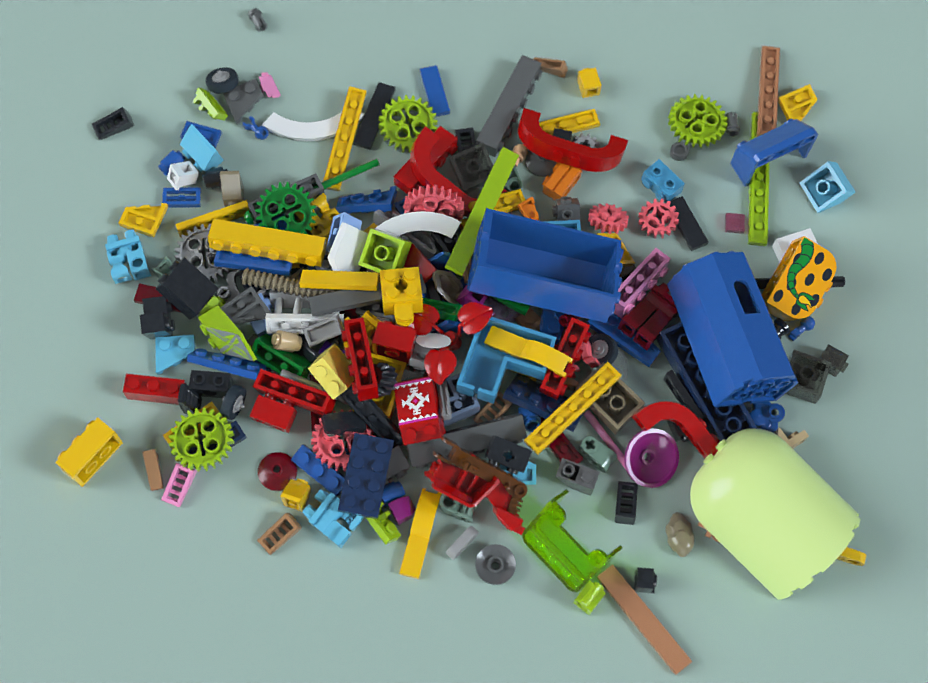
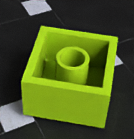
(384, 251)

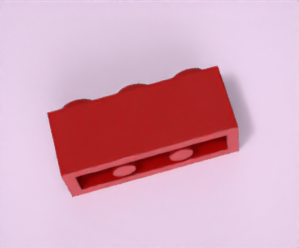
(152, 388)

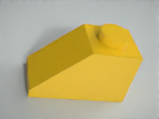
(296, 494)

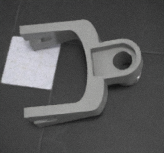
(232, 290)

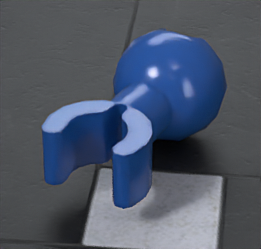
(261, 132)
(805, 325)

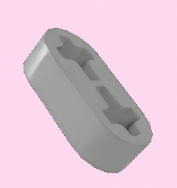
(462, 542)

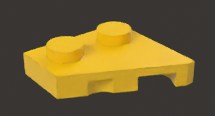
(797, 103)
(143, 218)

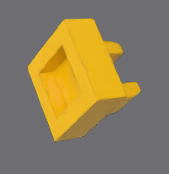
(370, 323)

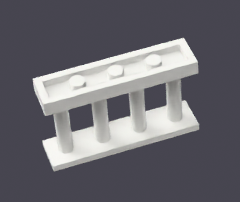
(291, 322)

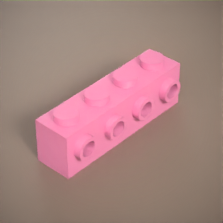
(641, 280)

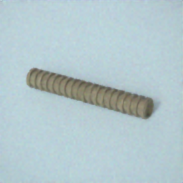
(280, 284)

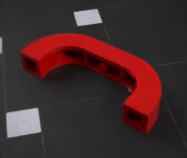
(566, 151)
(426, 173)
(686, 420)

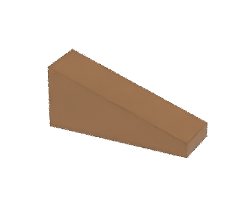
(553, 66)
(153, 469)

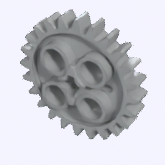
(195, 255)

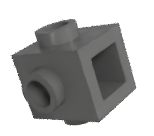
(566, 209)

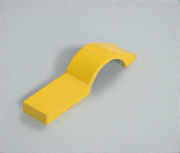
(527, 349)
(420, 534)

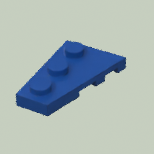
(367, 203)

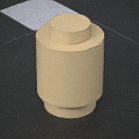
(286, 341)

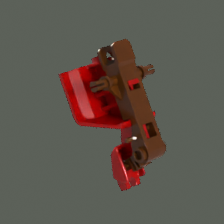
(474, 480)

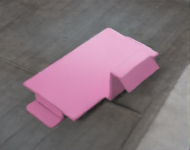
(268, 85)

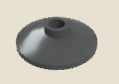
(539, 166)
(495, 554)

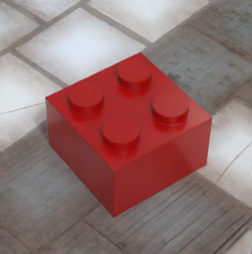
(394, 341)

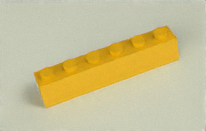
(267, 242)

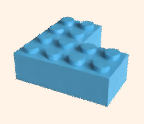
(486, 366)

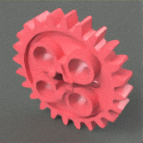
(434, 200)
(325, 445)

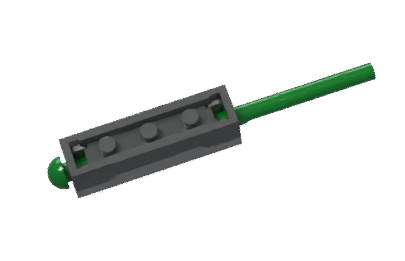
(311, 184)

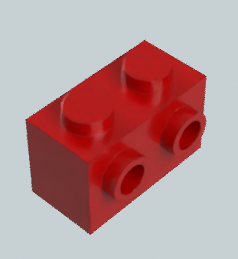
(273, 413)

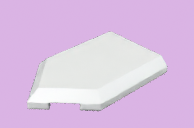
(347, 248)

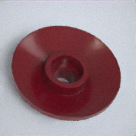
(279, 480)

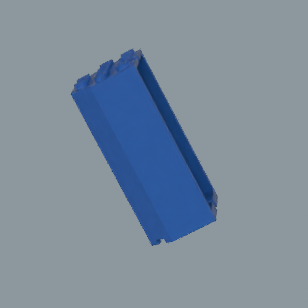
(546, 266)
(731, 330)

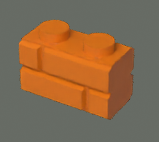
(561, 181)

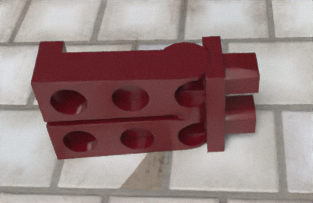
(657, 302)

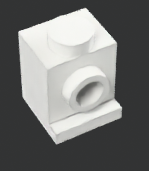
(182, 174)

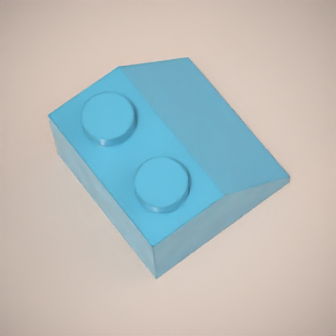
(200, 150)
(827, 186)

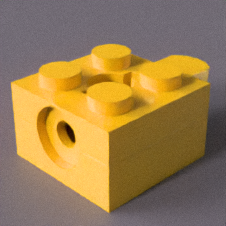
(403, 295)

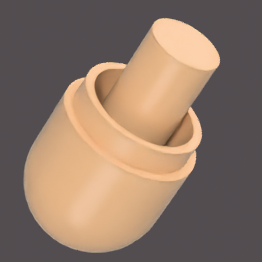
(521, 150)

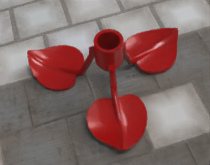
(443, 362)

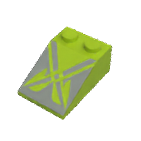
(225, 334)

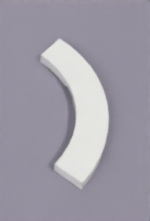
(303, 130)
(420, 222)

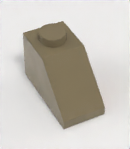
(231, 187)

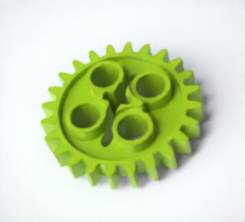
(708, 113)
(392, 128)
(183, 443)

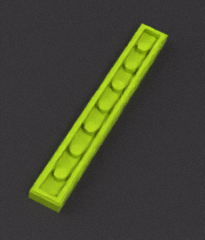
(758, 198)
(487, 199)

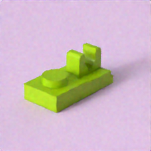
(209, 103)
(384, 527)

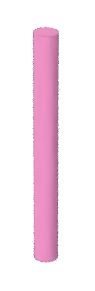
(604, 435)

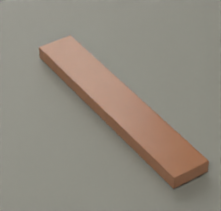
(768, 89)
(644, 619)

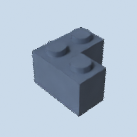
(461, 405)

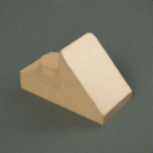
(793, 439)

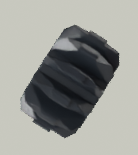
(385, 378)

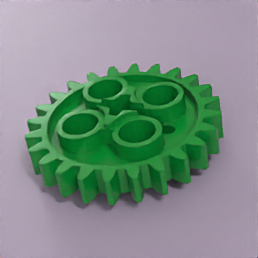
(278, 196)

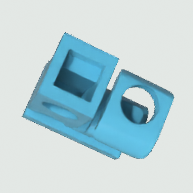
(129, 251)
(326, 518)

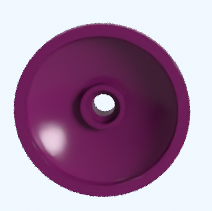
(660, 461)

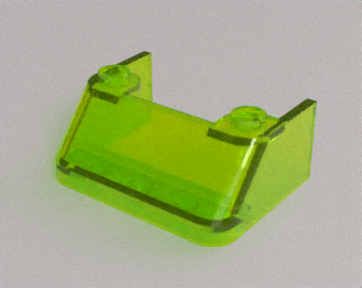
(560, 550)

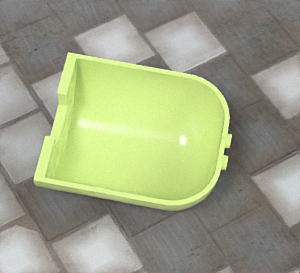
(771, 510)

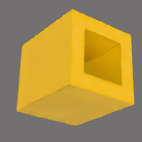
(589, 82)

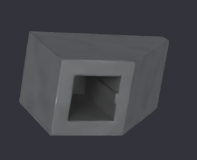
(577, 476)

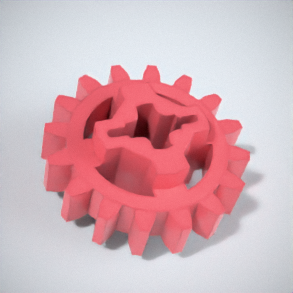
(664, 213)
(608, 218)

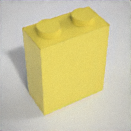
(332, 371)

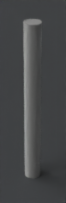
(292, 376)

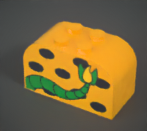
(800, 280)

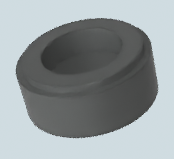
(679, 151)

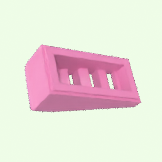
(185, 487)

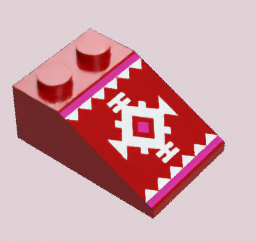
(418, 410)

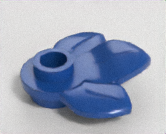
(763, 417)

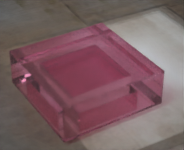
(734, 223)

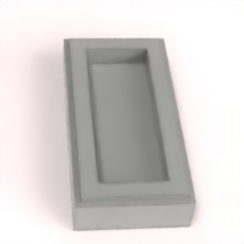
(323, 330)

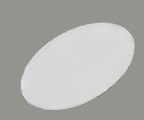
(433, 340)

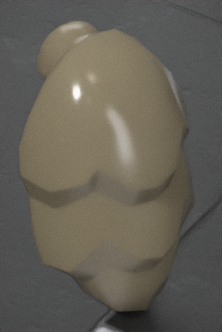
(447, 285)
(680, 534)

